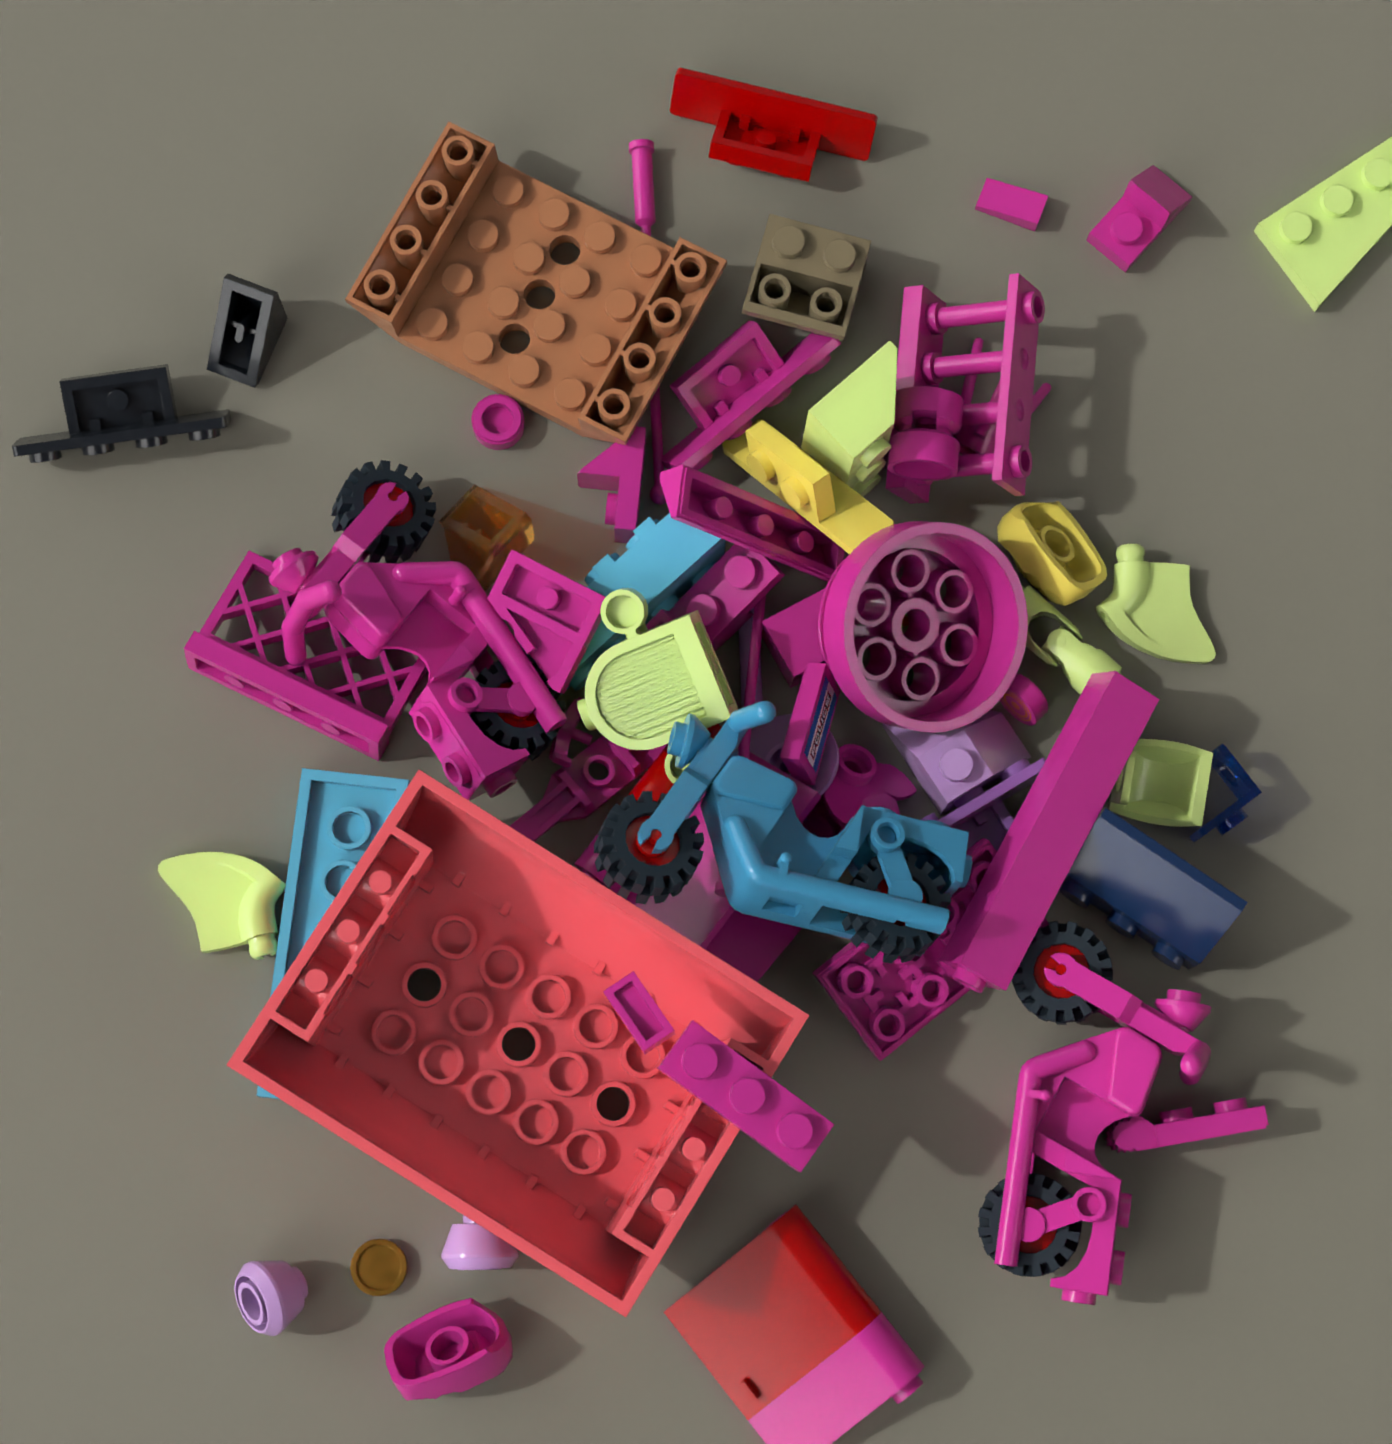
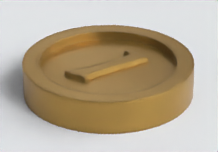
(378, 1267)

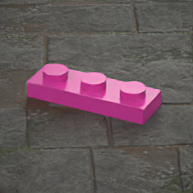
(745, 1096)

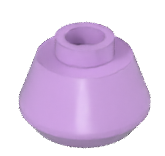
(476, 1248)
(270, 1295)

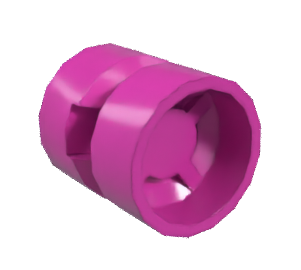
(925, 442)

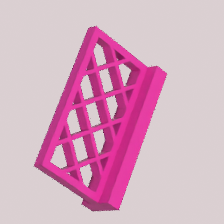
(280, 687)

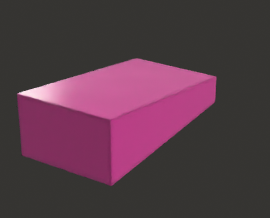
(1011, 203)
(639, 1012)

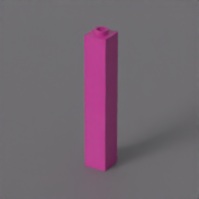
(1048, 832)

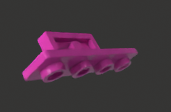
(736, 384)

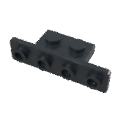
(117, 409)

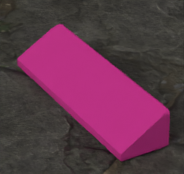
(749, 521)

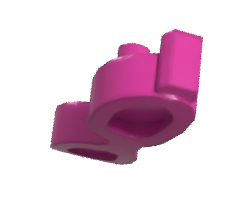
(560, 744)

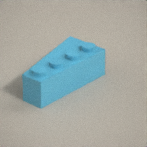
(660, 564)

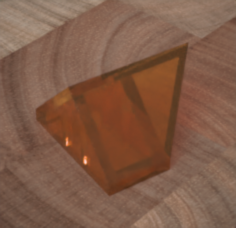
(484, 531)

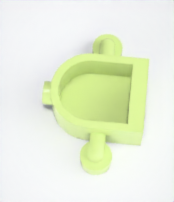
(653, 678)

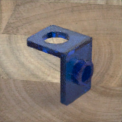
(1241, 786)

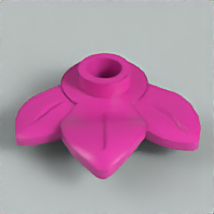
(864, 783)

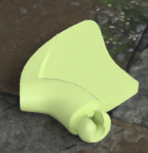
(1155, 609)
(228, 900)

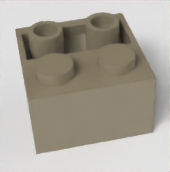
(806, 277)

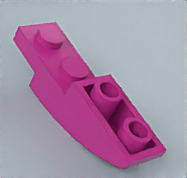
(726, 593)

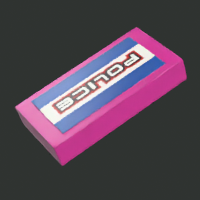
(810, 723)

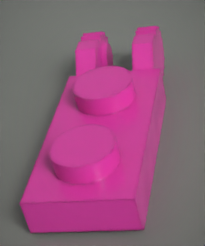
(1181, 1127)

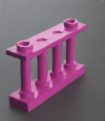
(921, 364)

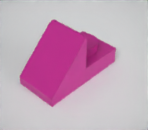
(1138, 217)
(619, 470)

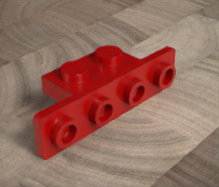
(769, 126)

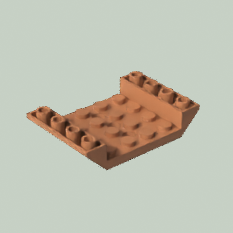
(481, 238)

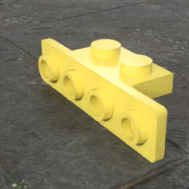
(806, 485)

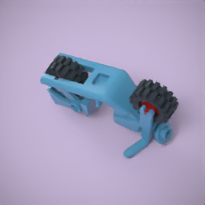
(772, 862)

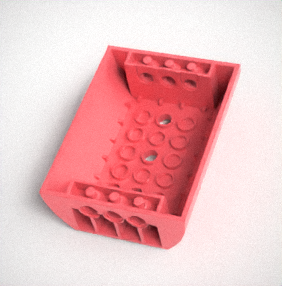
(429, 1082)

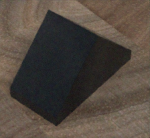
(245, 330)

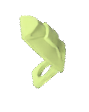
(1163, 784)

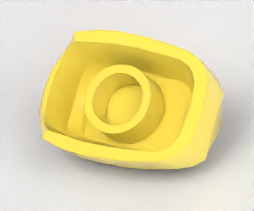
(1052, 551)

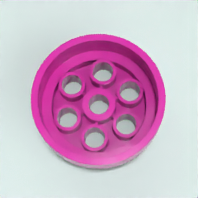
(980, 612)

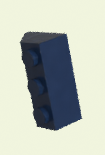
(1150, 892)

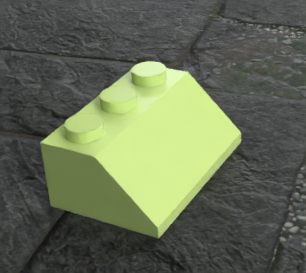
(855, 421)

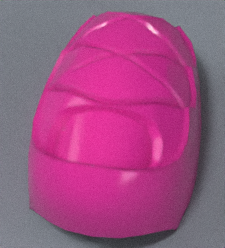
(448, 1351)

